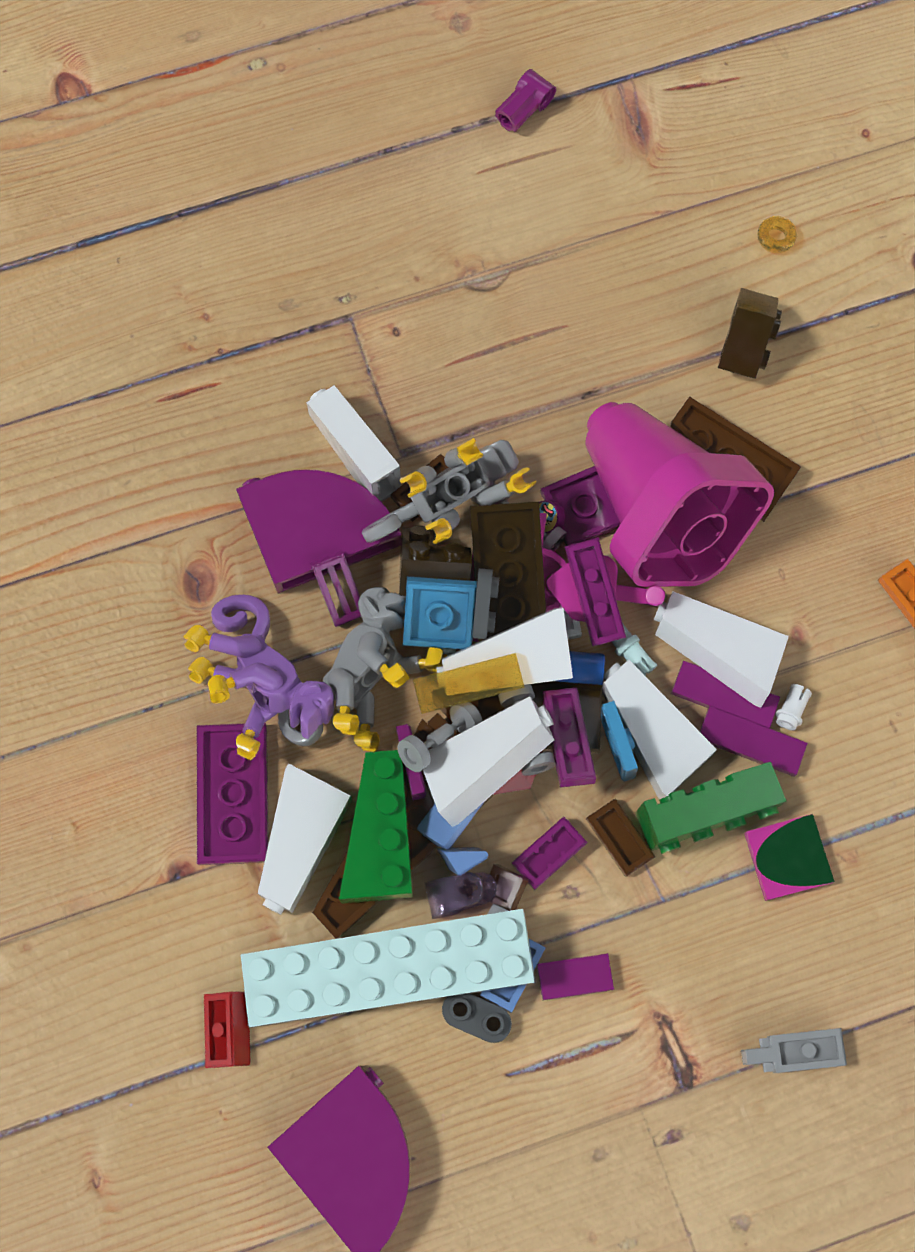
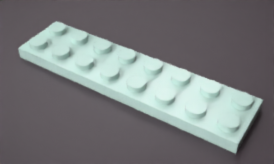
(387, 968)

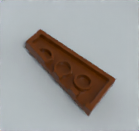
(723, 437)

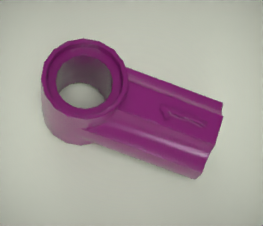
(530, 95)

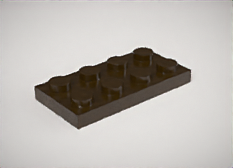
(511, 545)

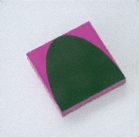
(789, 857)

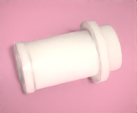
(793, 707)

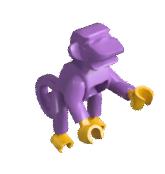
(261, 669)

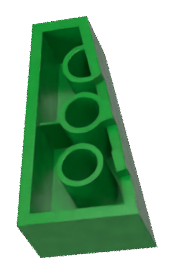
(710, 807)
(379, 841)

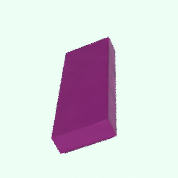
(595, 592)
(704, 689)
(570, 737)
(753, 741)

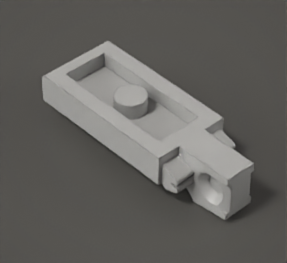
(798, 1051)

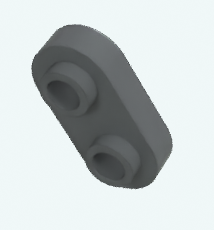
(484, 619)
(476, 1017)

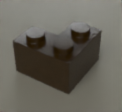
(751, 326)
(427, 560)

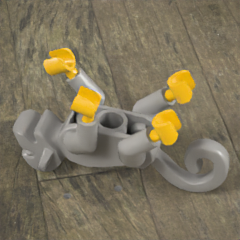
(469, 476)
(361, 663)

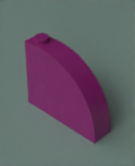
(309, 517)
(351, 1160)

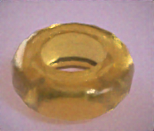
(779, 223)

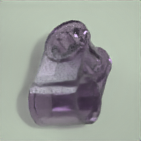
(455, 893)

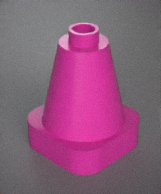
(675, 502)

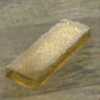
(468, 683)

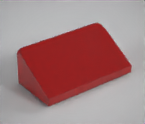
(226, 1030)

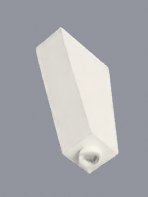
(354, 443)
(538, 644)
(723, 644)
(663, 737)
(485, 757)
(300, 835)

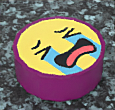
(555, 514)

